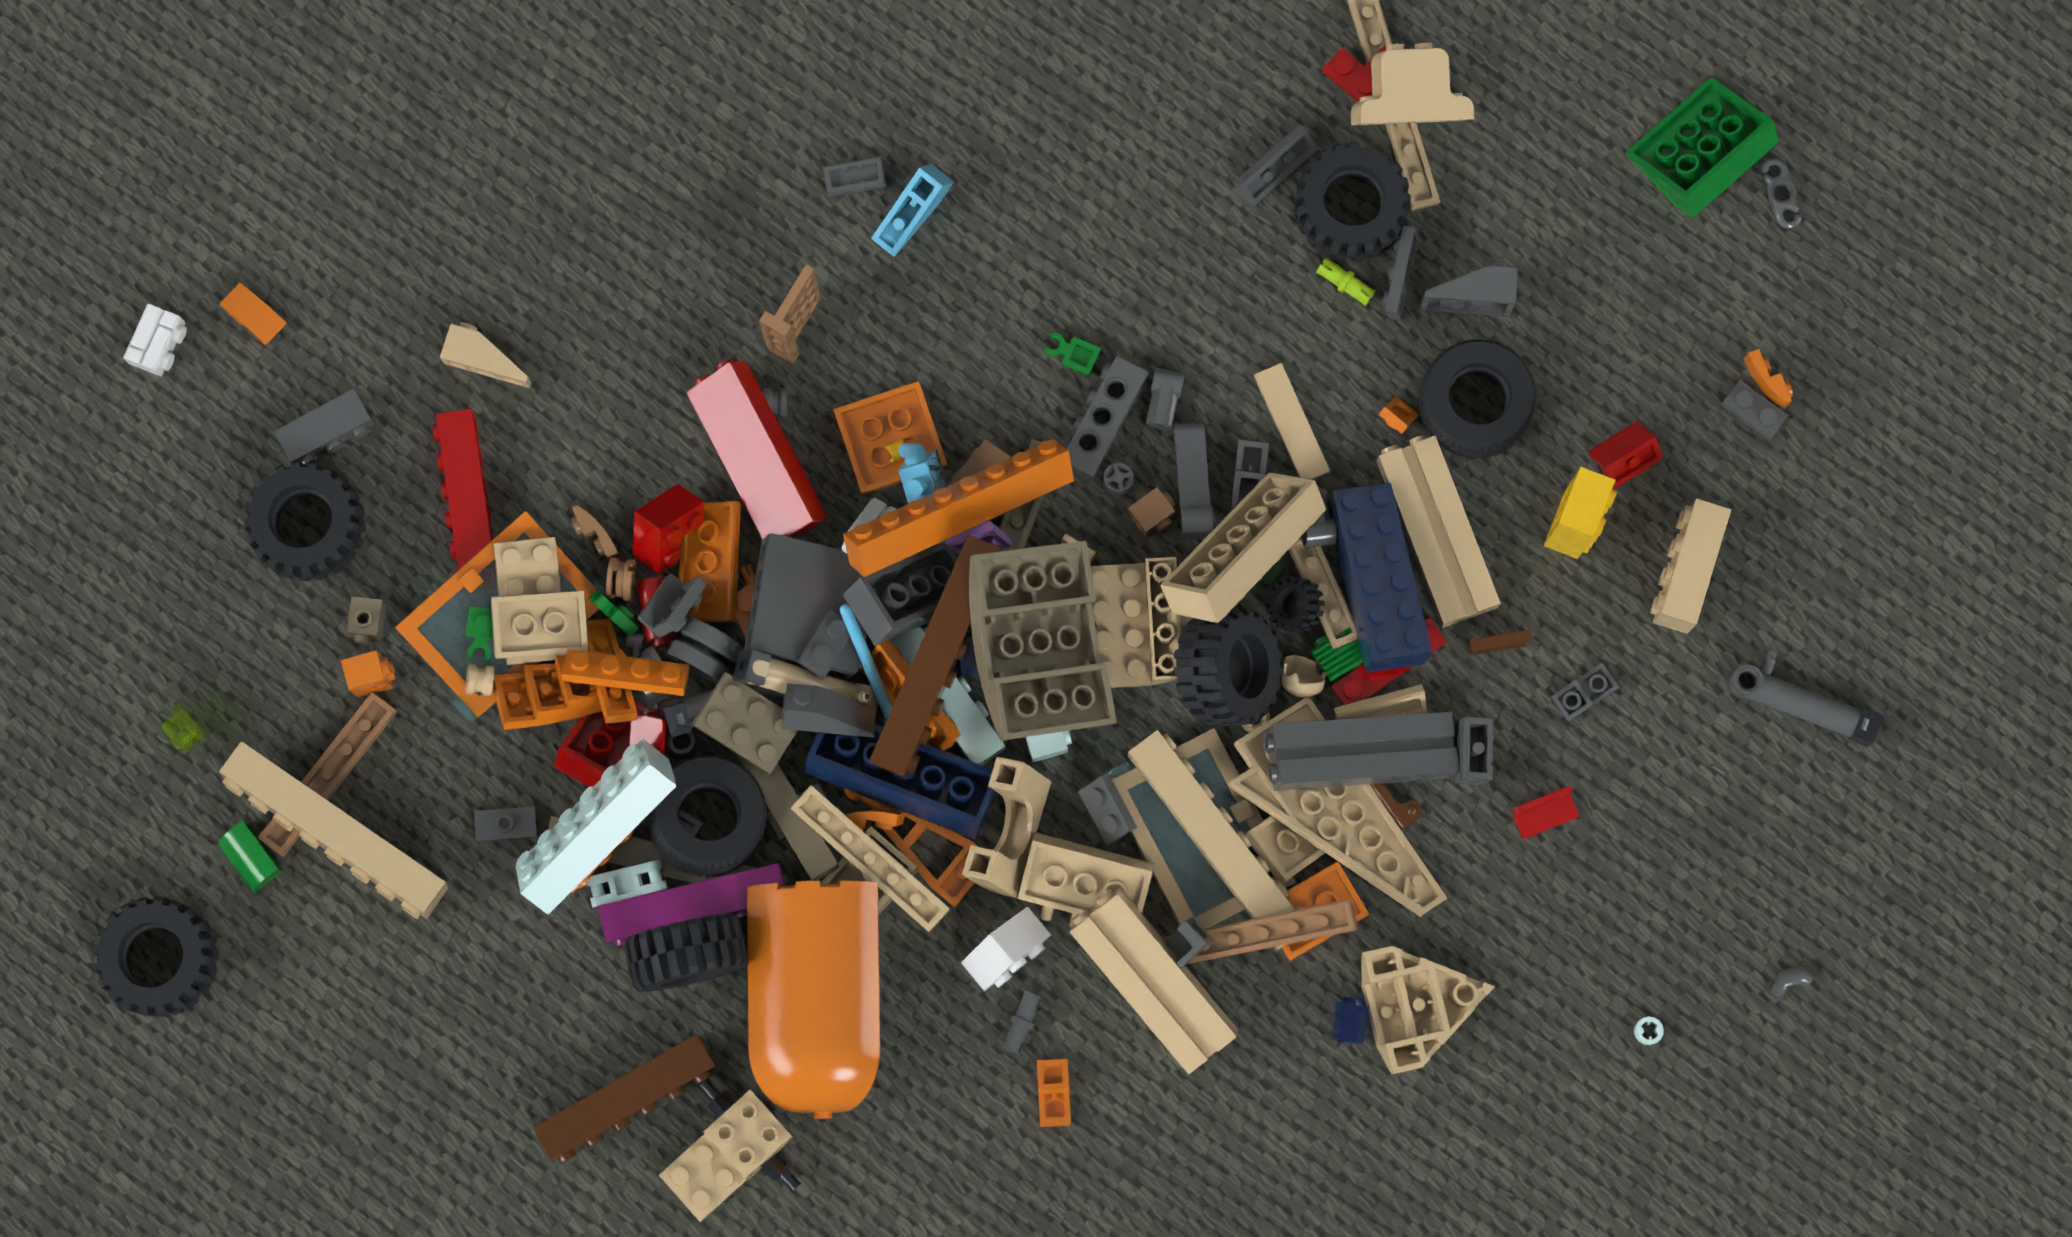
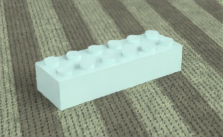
(594, 825)

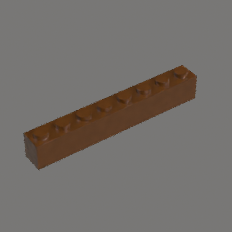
(930, 670)

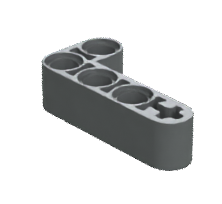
(1192, 480)

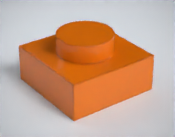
(1398, 414)

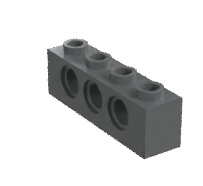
(1132, 380)

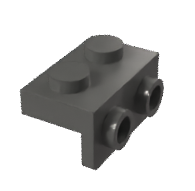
(670, 604)
(1108, 809)

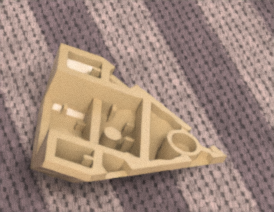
(1414, 1005)

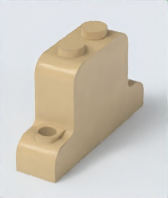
(1411, 89)

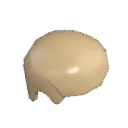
(1301, 676)

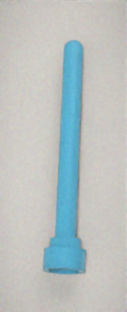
(866, 660)

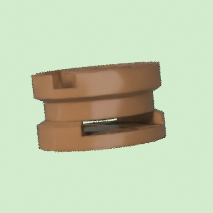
(624, 579)

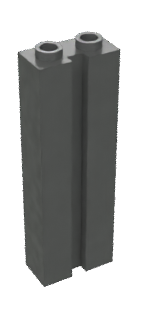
(1361, 751)

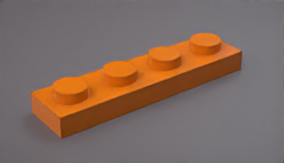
(625, 672)

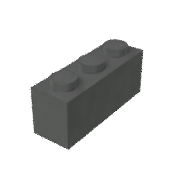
(325, 428)

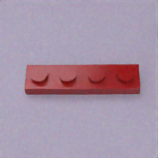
(1362, 685)

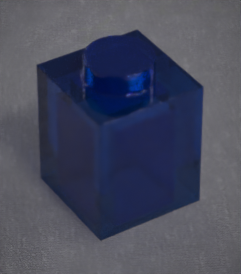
(1349, 1021)

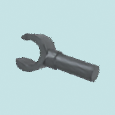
(637, 642)

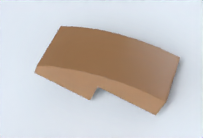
(586, 524)

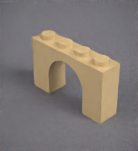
(1024, 799)

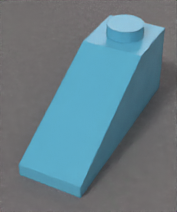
(912, 208)

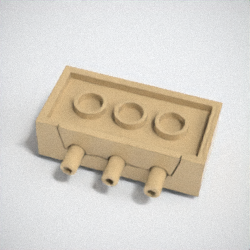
(1075, 875)

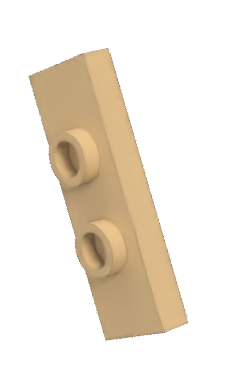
(1400, 702)

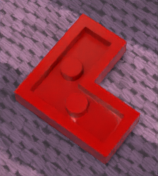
(1350, 74)

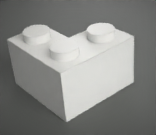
(1006, 949)

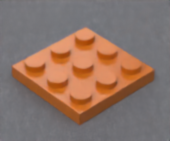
(881, 421)

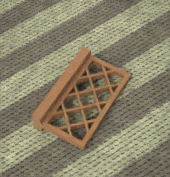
(783, 328)

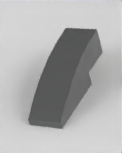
(1249, 468)

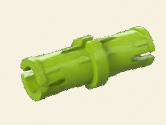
(1346, 281)

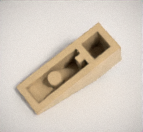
(475, 353)

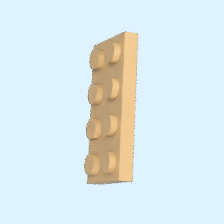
(527, 569)

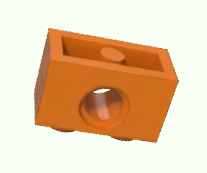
(368, 673)

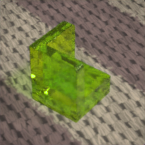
(182, 729)

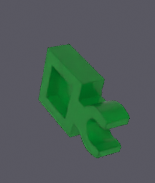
(1077, 355)
(619, 615)
(480, 627)

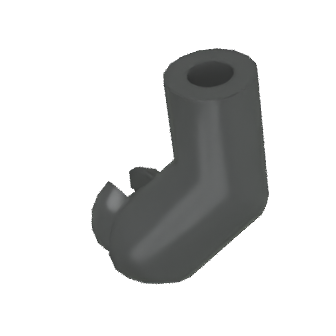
(1789, 977)

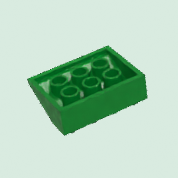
(1703, 146)

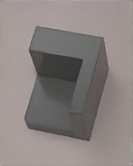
(1189, 941)

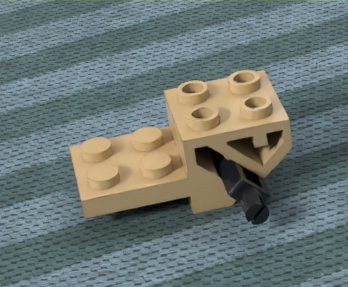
(729, 1153)

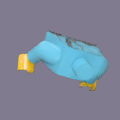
(920, 472)

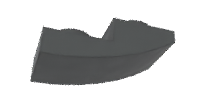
(1585, 692)

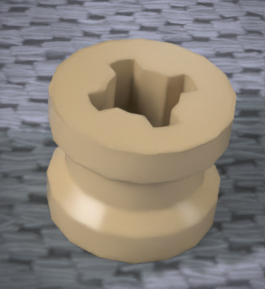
(479, 679)

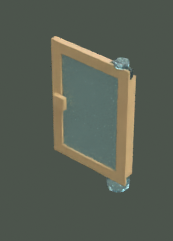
(1180, 868)

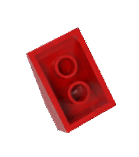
(593, 747)

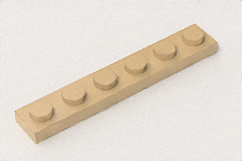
(870, 859)

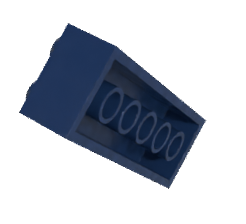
(1379, 578)
(940, 790)

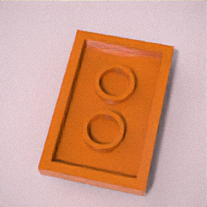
(1322, 888)

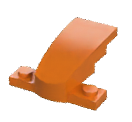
(543, 698)

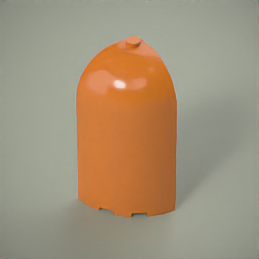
(814, 993)

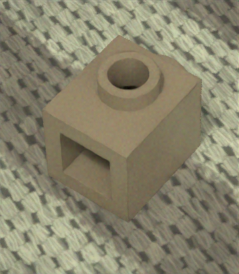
(366, 619)

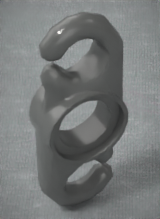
(1778, 206)

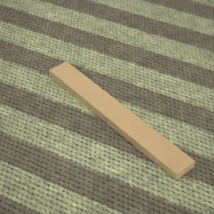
(1405, 136)

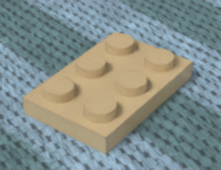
(539, 624)

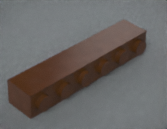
(625, 1098)

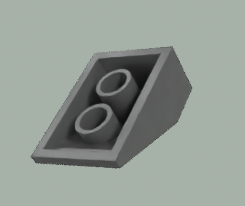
(1481, 292)

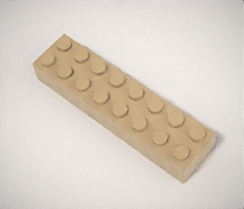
(334, 830)

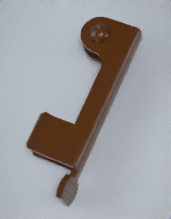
(1402, 814)

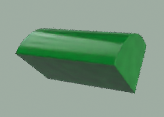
(249, 856)

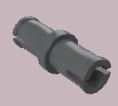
(1022, 1022)

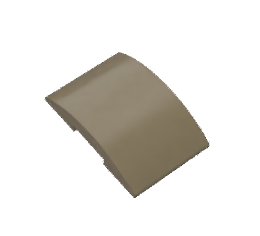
(1038, 640)

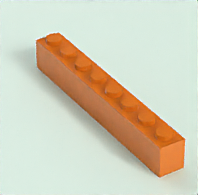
(958, 507)

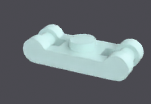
(626, 883)

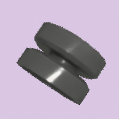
(707, 647)

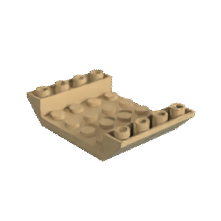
(1135, 622)

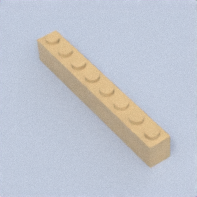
(1209, 827)

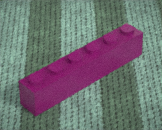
(685, 902)

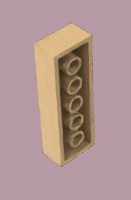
(1243, 547)

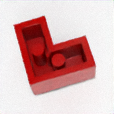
(662, 525)

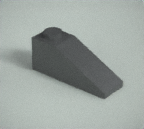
(825, 712)

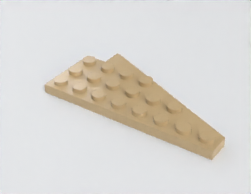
(1340, 821)

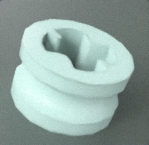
(1639, 1030)

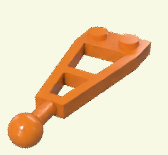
(951, 884)

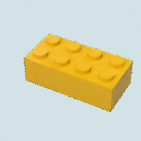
(1581, 513)

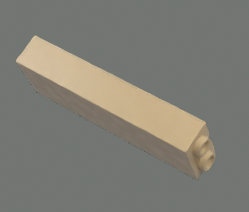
(1438, 531)
(1151, 981)

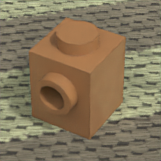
(1153, 512)

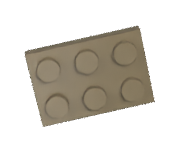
(745, 723)

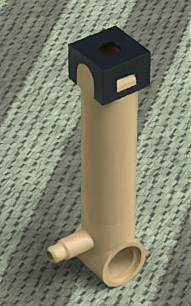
(761, 670)

